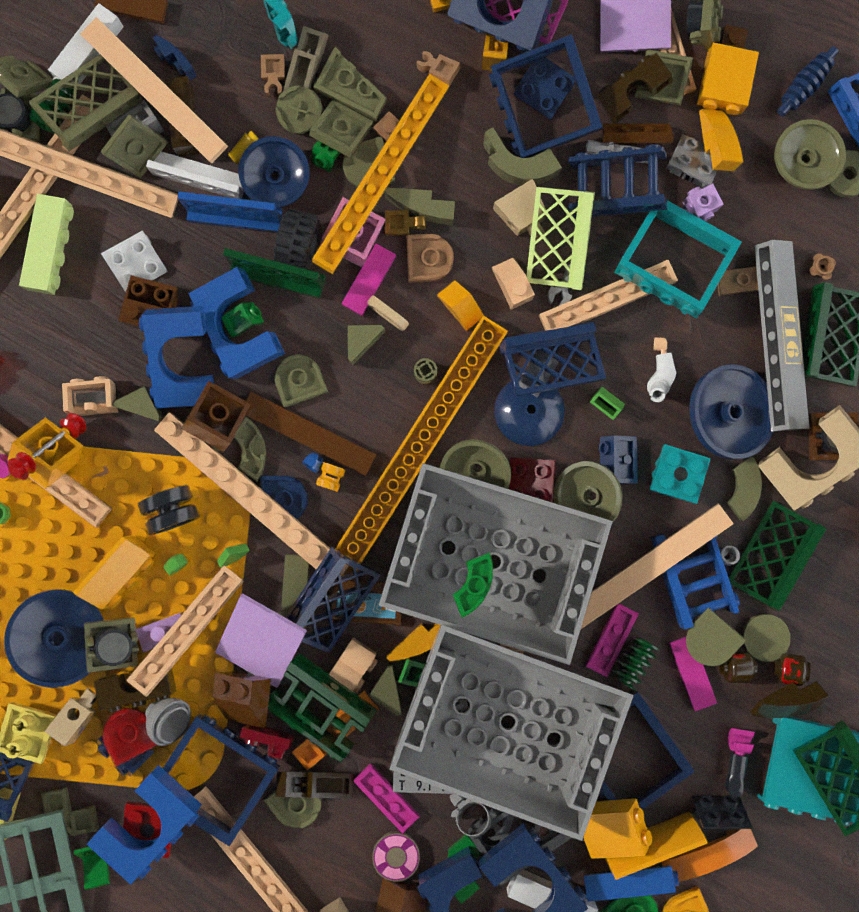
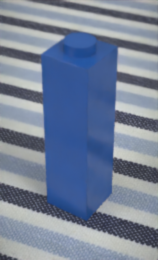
(640, 883)

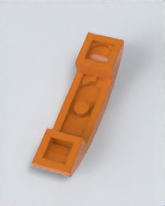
(310, 754)
(713, 854)

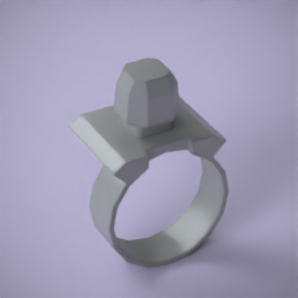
(462, 804)

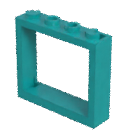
(698, 230)

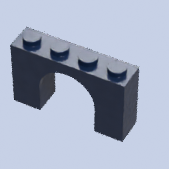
(523, 30)
(522, 850)
(447, 878)

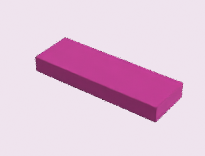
(369, 279)
(611, 639)
(693, 676)
(381, 794)

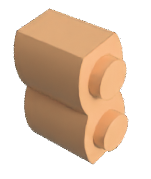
(353, 664)

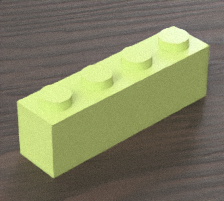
(46, 244)

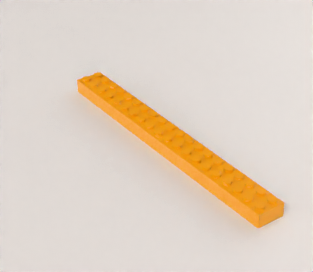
(421, 440)

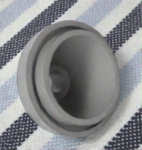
(167, 720)

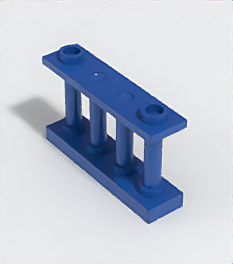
(678, 591)

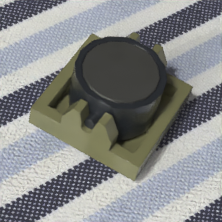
(703, 22)
(16, 115)
(111, 644)

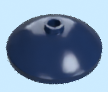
(274, 156)
(524, 427)

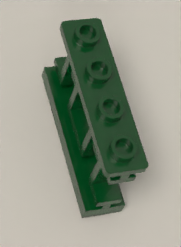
(332, 695)

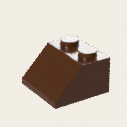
(216, 416)
(242, 697)

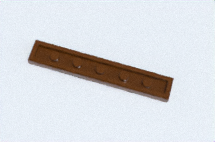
(309, 434)

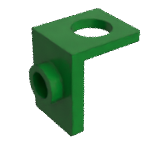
(94, 868)

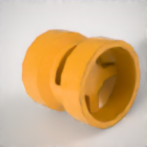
(329, 482)

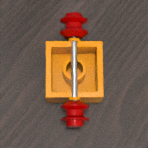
(47, 450)

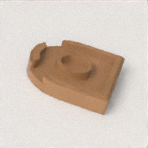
(428, 257)

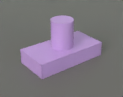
(151, 634)

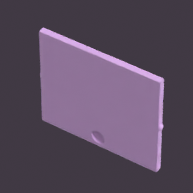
(635, 25)
(260, 640)

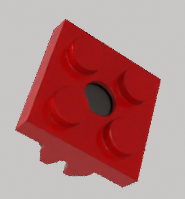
(143, 823)

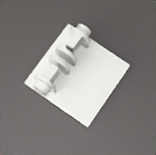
(135, 258)

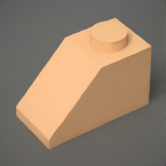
(513, 283)

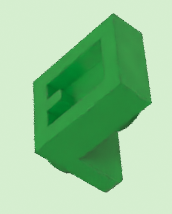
(324, 156)
(242, 318)

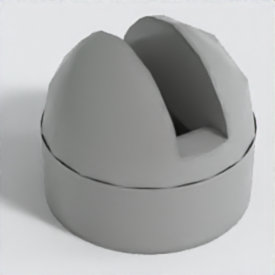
(733, 558)

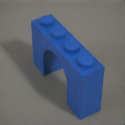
(216, 298)
(158, 327)
(132, 856)

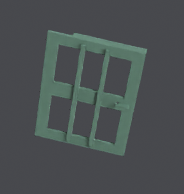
(44, 884)

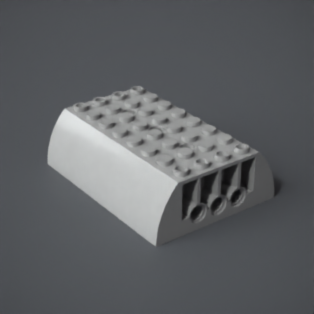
(525, 536)
(513, 765)

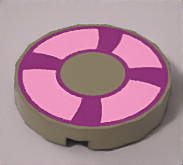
(396, 856)

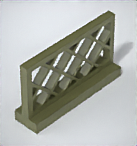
(96, 120)

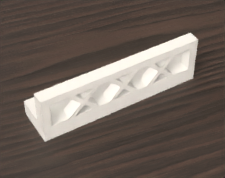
(196, 175)

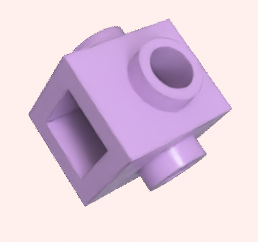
(703, 202)

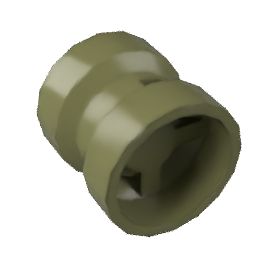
(428, 373)

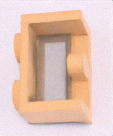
(89, 396)

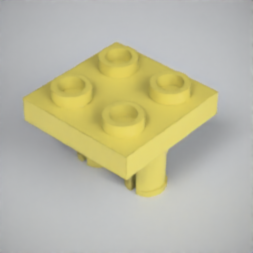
(24, 734)

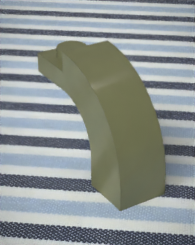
(516, 169)

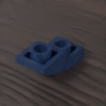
(168, 51)

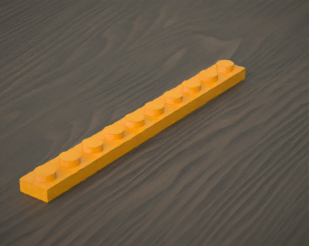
(380, 174)

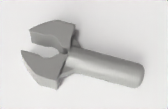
(566, 297)

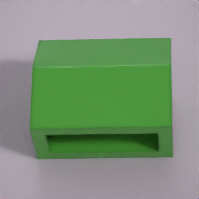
(611, 399)

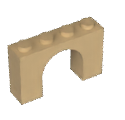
(801, 488)

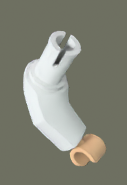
(663, 378)

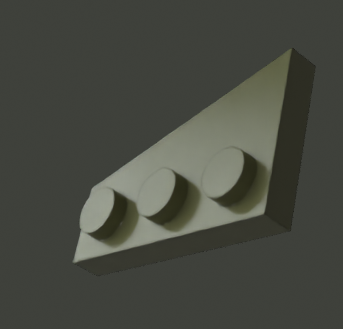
(348, 87)

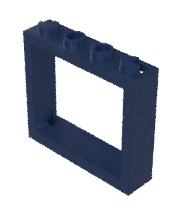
(566, 43)
(228, 737)
(671, 780)

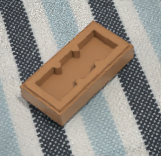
(738, 281)

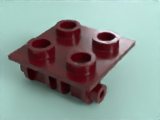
(533, 477)

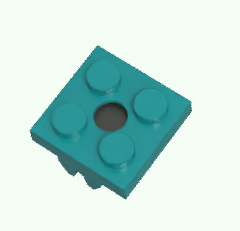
(679, 474)

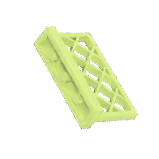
(580, 241)

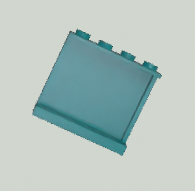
(788, 782)

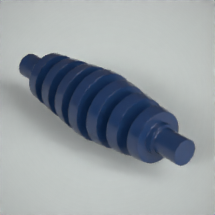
(807, 81)

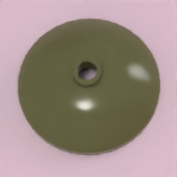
(818, 144)
(465, 454)
(579, 480)

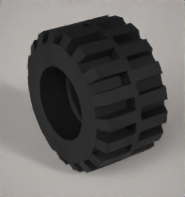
(297, 239)

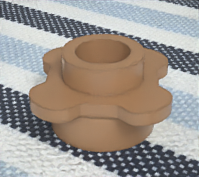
(829, 264)

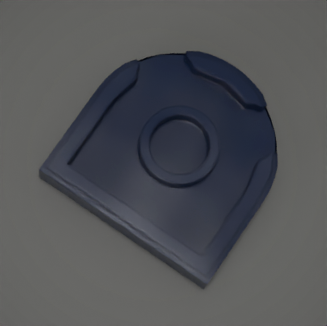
(286, 492)

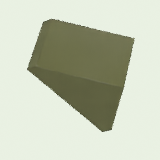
(361, 339)
(140, 403)
(386, 691)

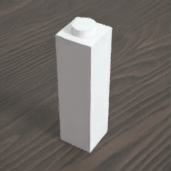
(78, 49)
(534, 890)

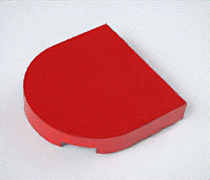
(126, 736)

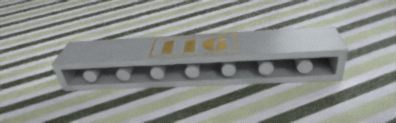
(781, 336)

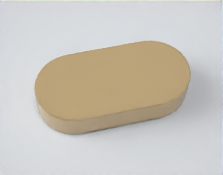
(387, 313)

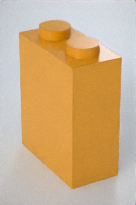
(727, 78)
(617, 830)

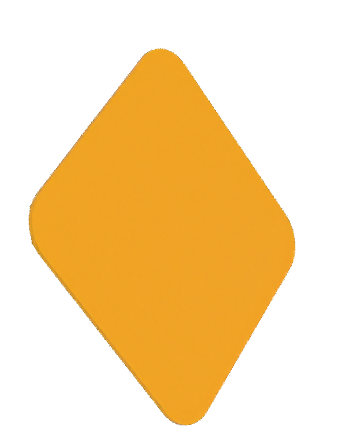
(56, 548)

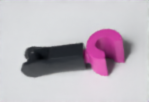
(739, 743)

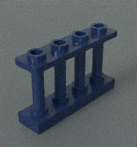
(629, 202)

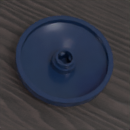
(731, 412)
(48, 638)

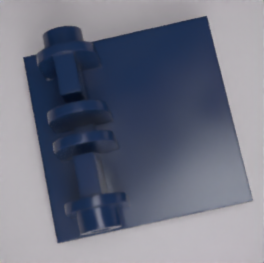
(545, 86)

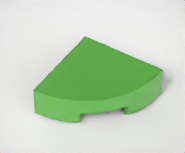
(232, 554)

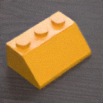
(116, 573)

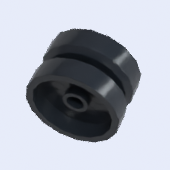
(168, 508)

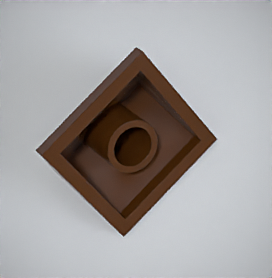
(400, 897)

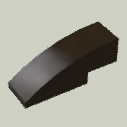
(791, 701)
(314, 785)

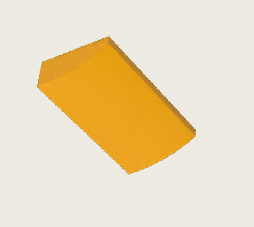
(668, 840)

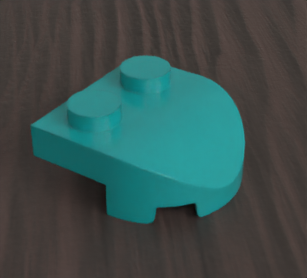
(282, 22)

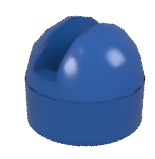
(313, 462)

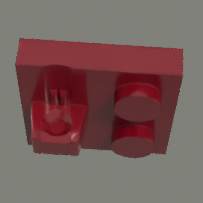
(276, 739)

